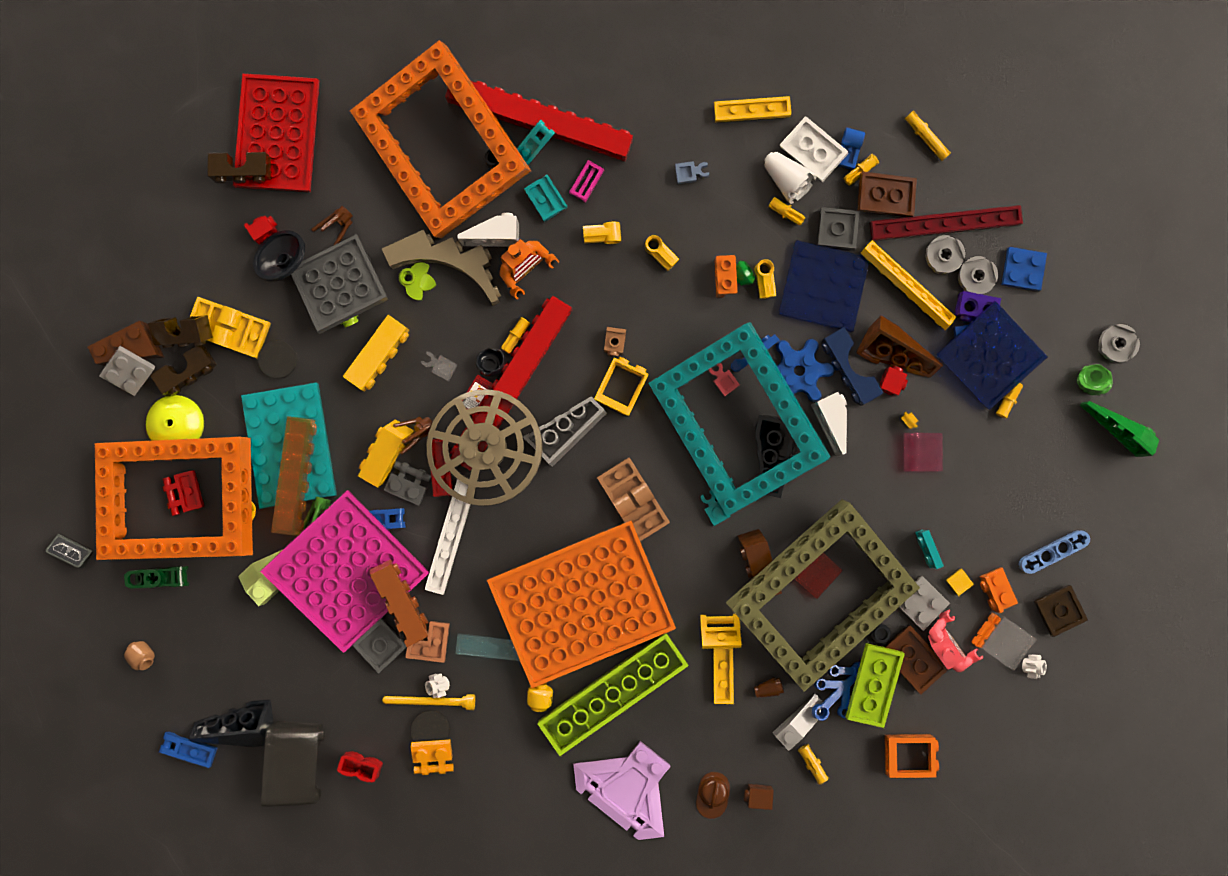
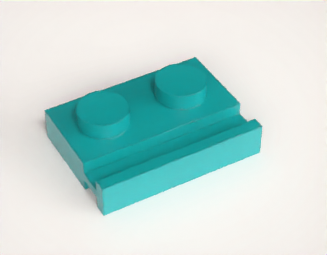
(545, 198)
(929, 549)

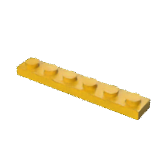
(908, 285)

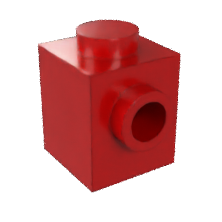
(893, 381)

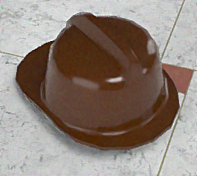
(713, 795)

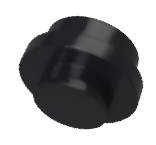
(881, 634)

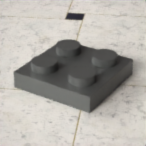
(838, 228)
(380, 645)

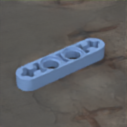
(1055, 554)

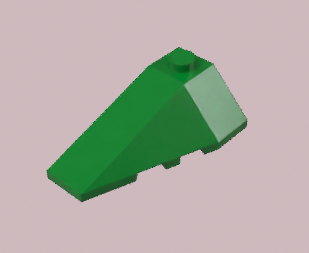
(1134, 436)

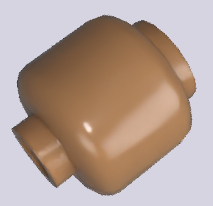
(139, 655)

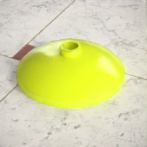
(186, 418)

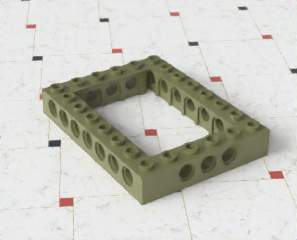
(791, 562)

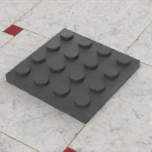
(338, 284)

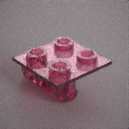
(923, 452)

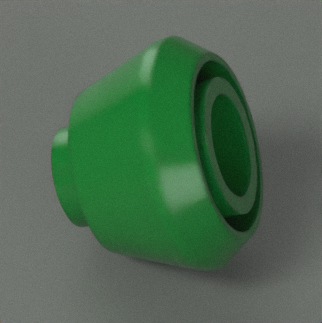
(744, 273)

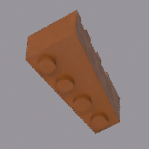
(400, 602)

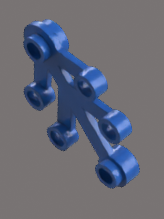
(842, 690)

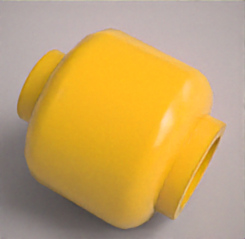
(540, 697)

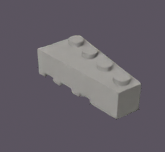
(567, 429)

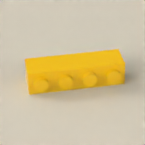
(376, 353)

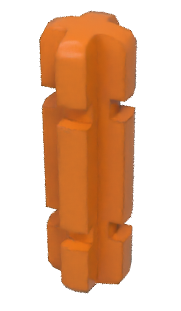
(986, 630)

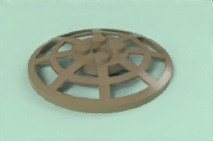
(492, 456)

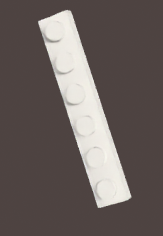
(448, 542)

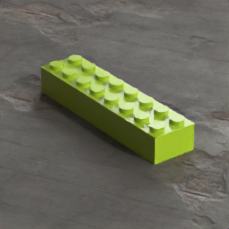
(612, 693)

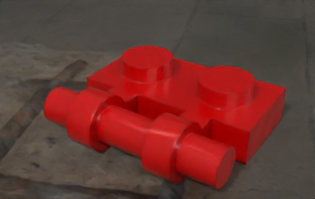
(188, 492)

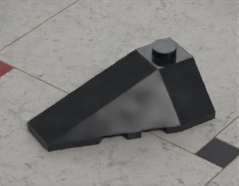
(773, 445)
(238, 727)

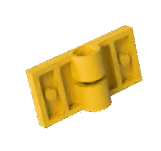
(232, 327)

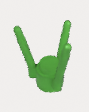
(318, 506)

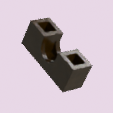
(255, 168)
(193, 330)
(198, 363)

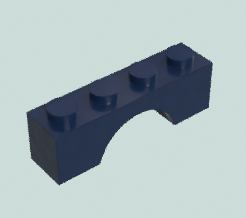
(838, 347)

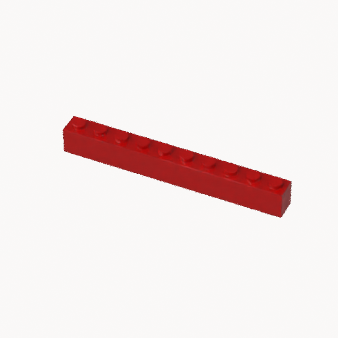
(567, 125)
(523, 363)

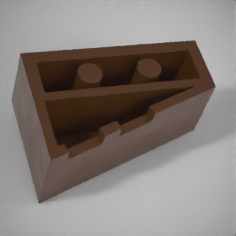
(134, 338)

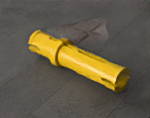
(926, 134)

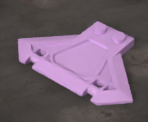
(627, 789)

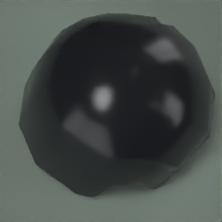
(490, 361)

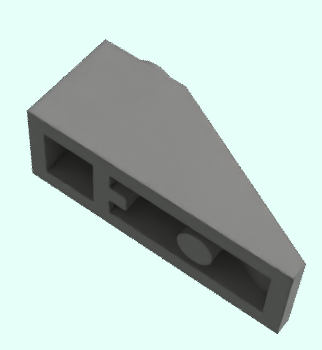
(798, 724)

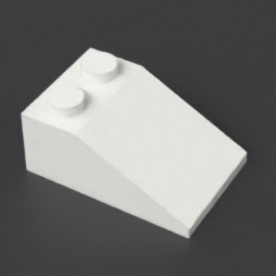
(495, 232)
(833, 420)

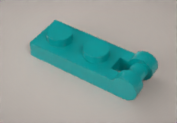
(533, 144)

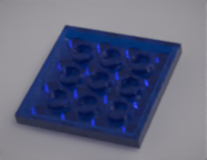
(824, 286)
(992, 355)

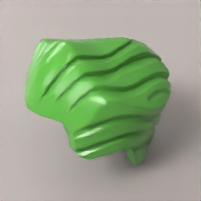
(1095, 379)

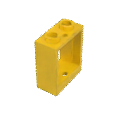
(624, 364)

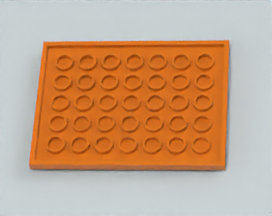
(581, 604)

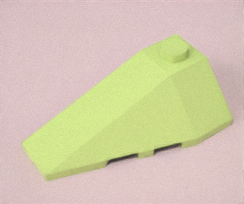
(256, 584)

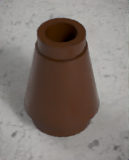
(769, 688)

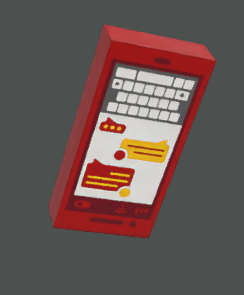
(478, 384)

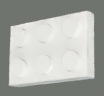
(814, 148)

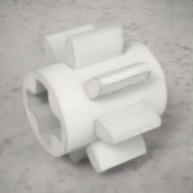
(1034, 666)
(437, 685)

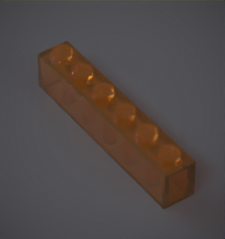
(293, 476)

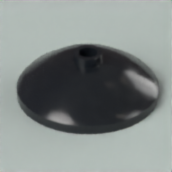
(279, 255)

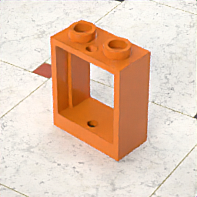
(891, 756)

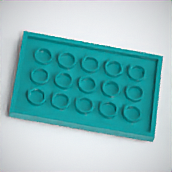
(266, 426)

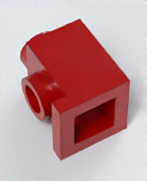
(261, 228)

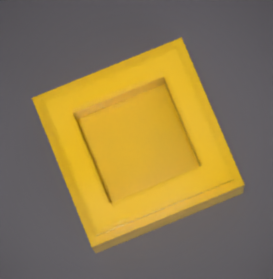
(959, 582)

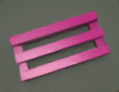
(579, 194)

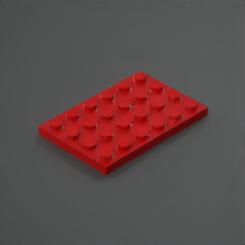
(278, 119)

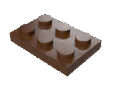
(887, 194)
(920, 663)

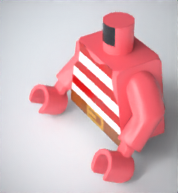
(947, 648)

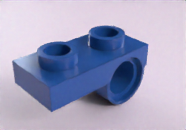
(852, 142)

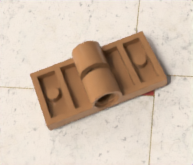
(633, 498)

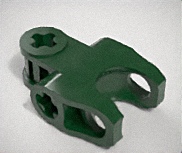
(158, 577)

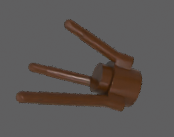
(341, 216)
(421, 430)

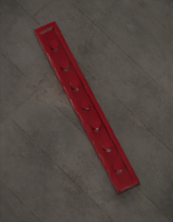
(946, 223)

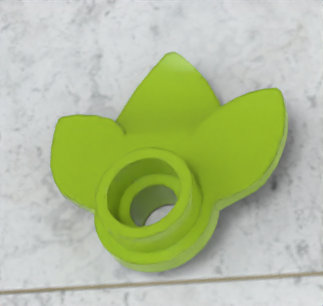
(420, 280)

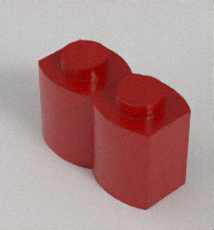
(356, 765)

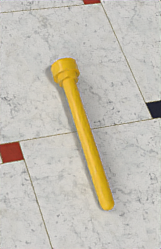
(466, 701)

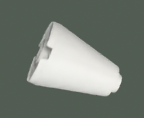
(789, 176)

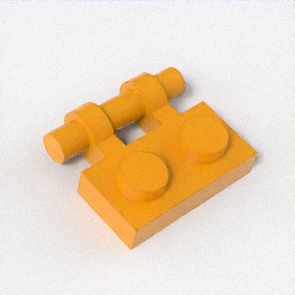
(431, 752)

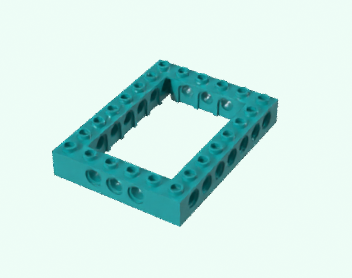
(779, 393)

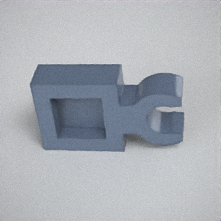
(687, 172)

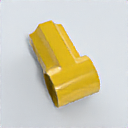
(607, 233)
(662, 253)
(765, 282)

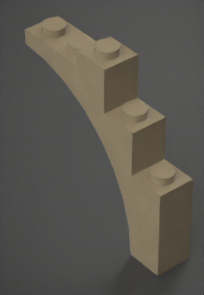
(419, 248)

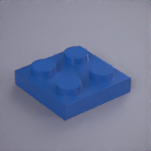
(1024, 269)

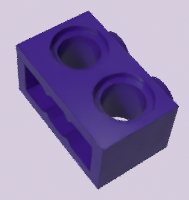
(977, 303)

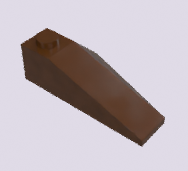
(891, 345)

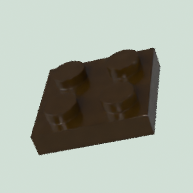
(1061, 610)

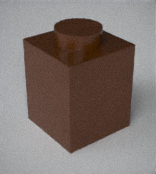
(759, 796)

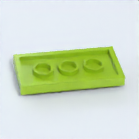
(874, 685)

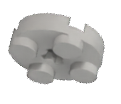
(950, 245)
(983, 266)
(1128, 338)

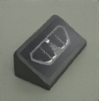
(69, 551)

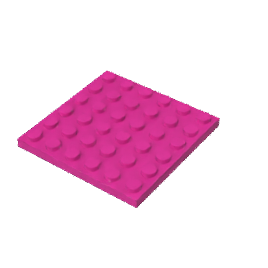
(330, 567)

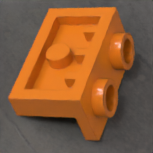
(725, 275)
(998, 590)

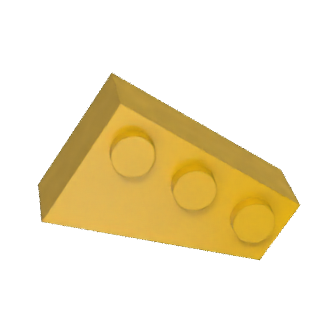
(383, 453)

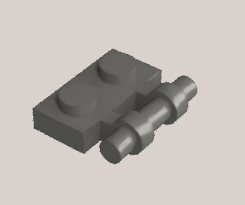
(404, 488)

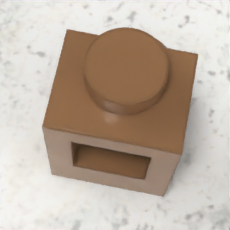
(614, 333)

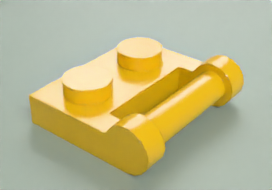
(720, 636)

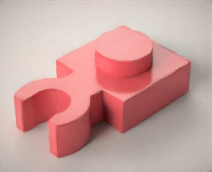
(725, 381)

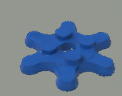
(813, 369)

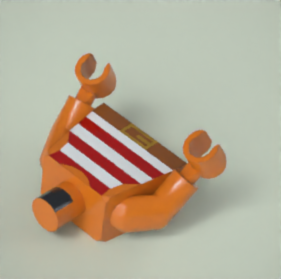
(520, 260)

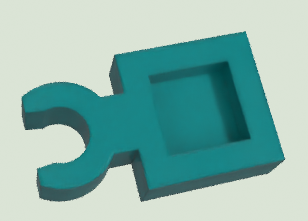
(714, 510)

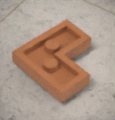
(434, 647)

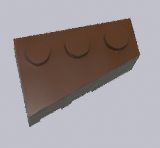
(755, 552)

